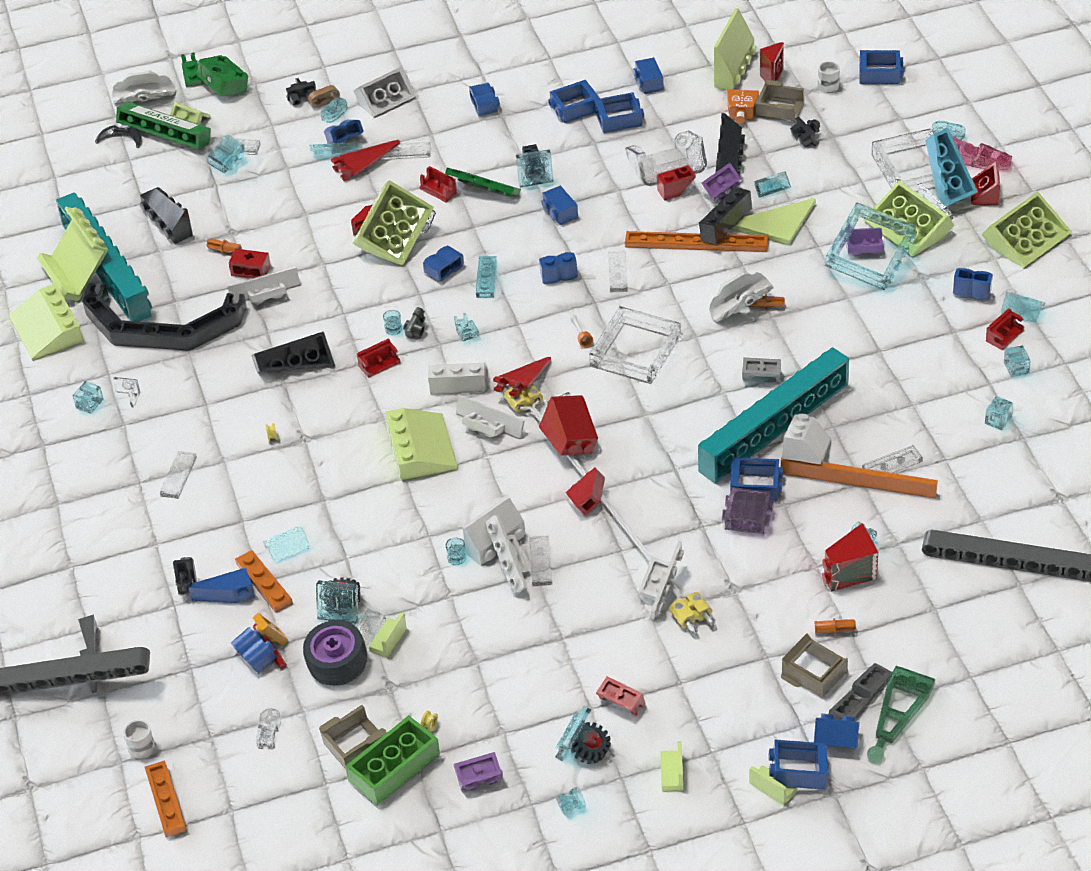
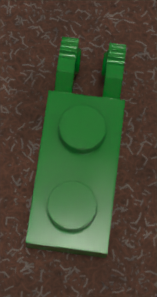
(190, 71)

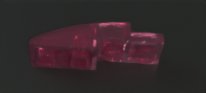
(982, 156)

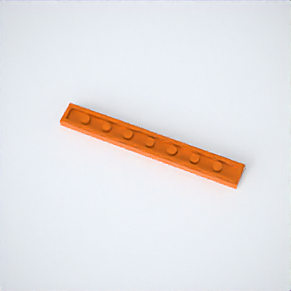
(692, 241)
(861, 477)

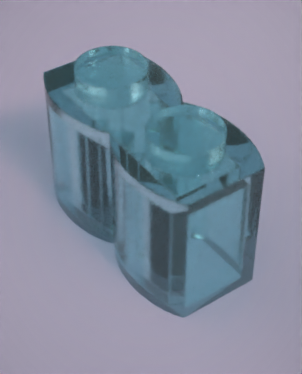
(226, 154)

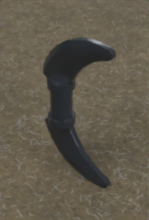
(133, 133)

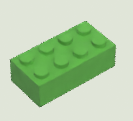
(392, 760)

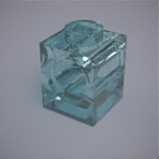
(1017, 361)
(88, 397)
(999, 413)

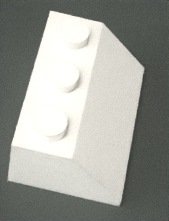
(384, 92)
(457, 377)
(805, 440)
(477, 538)

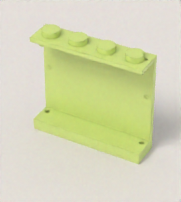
(75, 256)

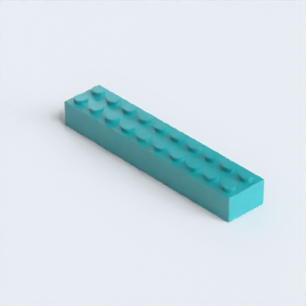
(113, 269)
(773, 414)

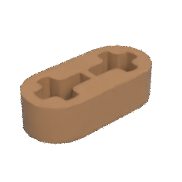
(323, 96)

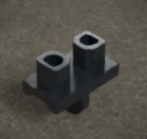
(299, 90)
(807, 129)
(184, 573)

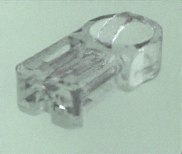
(266, 731)

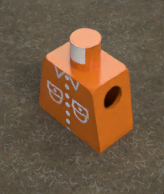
(742, 104)

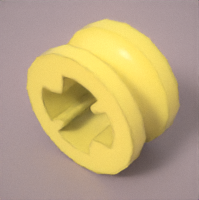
(271, 432)
(429, 720)

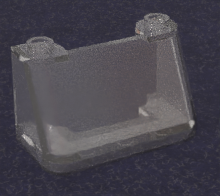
(688, 151)

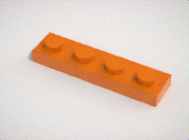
(264, 581)
(165, 799)

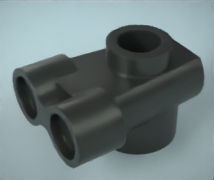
(415, 325)

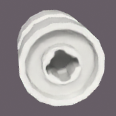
(828, 76)
(139, 739)

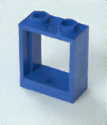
(880, 75)
(569, 92)
(618, 103)
(757, 466)
(801, 752)

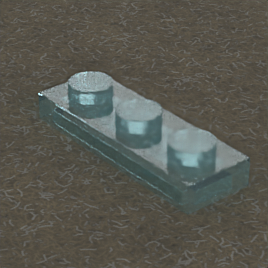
(335, 148)
(486, 276)

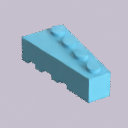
(948, 169)

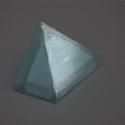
(772, 184)

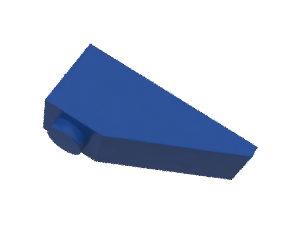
(225, 588)

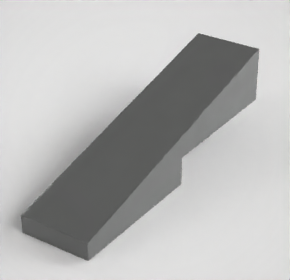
(89, 632)
(862, 692)

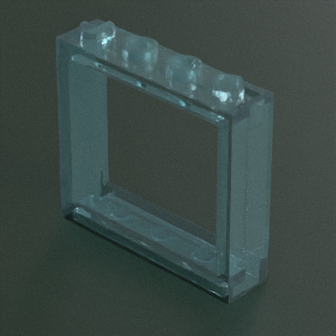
(860, 272)

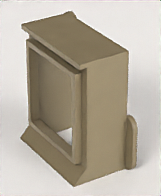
(776, 91)
(799, 676)
(339, 727)

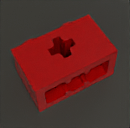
(249, 263)

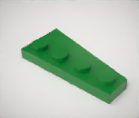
(479, 181)

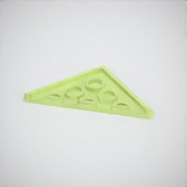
(778, 223)

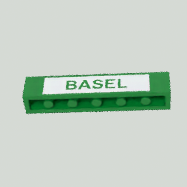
(163, 125)

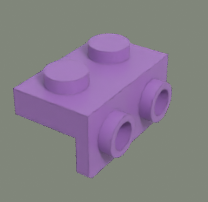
(721, 182)
(865, 241)
(478, 771)

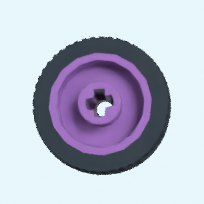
(335, 652)

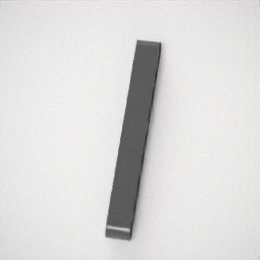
(1007, 555)
(74, 670)

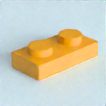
(272, 631)

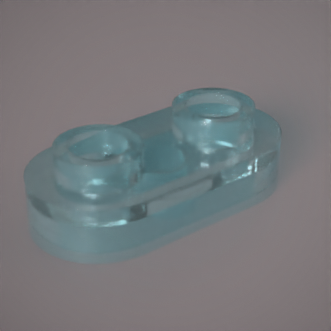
(334, 110)
(956, 130)

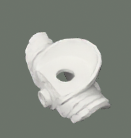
(131, 87)
(749, 285)

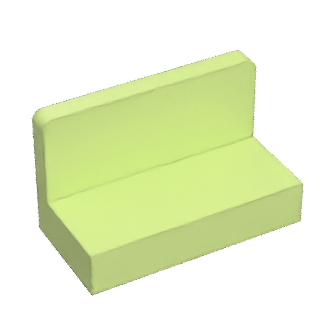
(187, 113)
(388, 636)
(672, 769)
(762, 781)

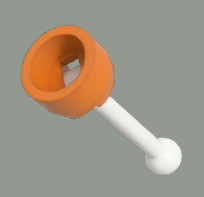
(586, 336)

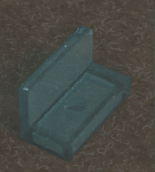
(1023, 306)
(287, 543)

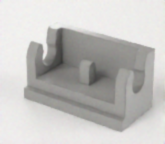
(761, 367)

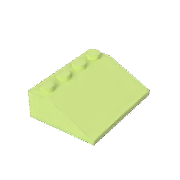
(733, 52)
(912, 208)
(393, 224)
(1027, 231)
(46, 323)
(420, 443)

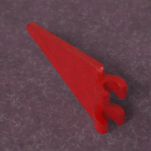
(361, 159)
(521, 377)

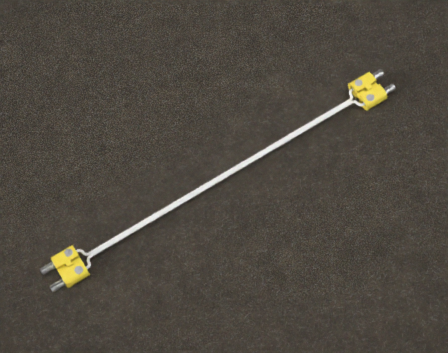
(683, 610)

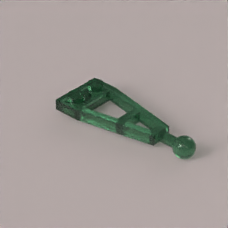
(908, 682)

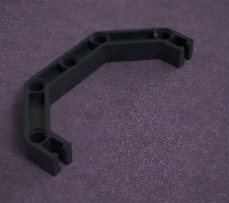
(161, 335)

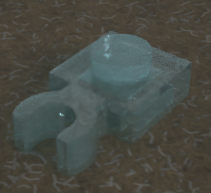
(466, 329)

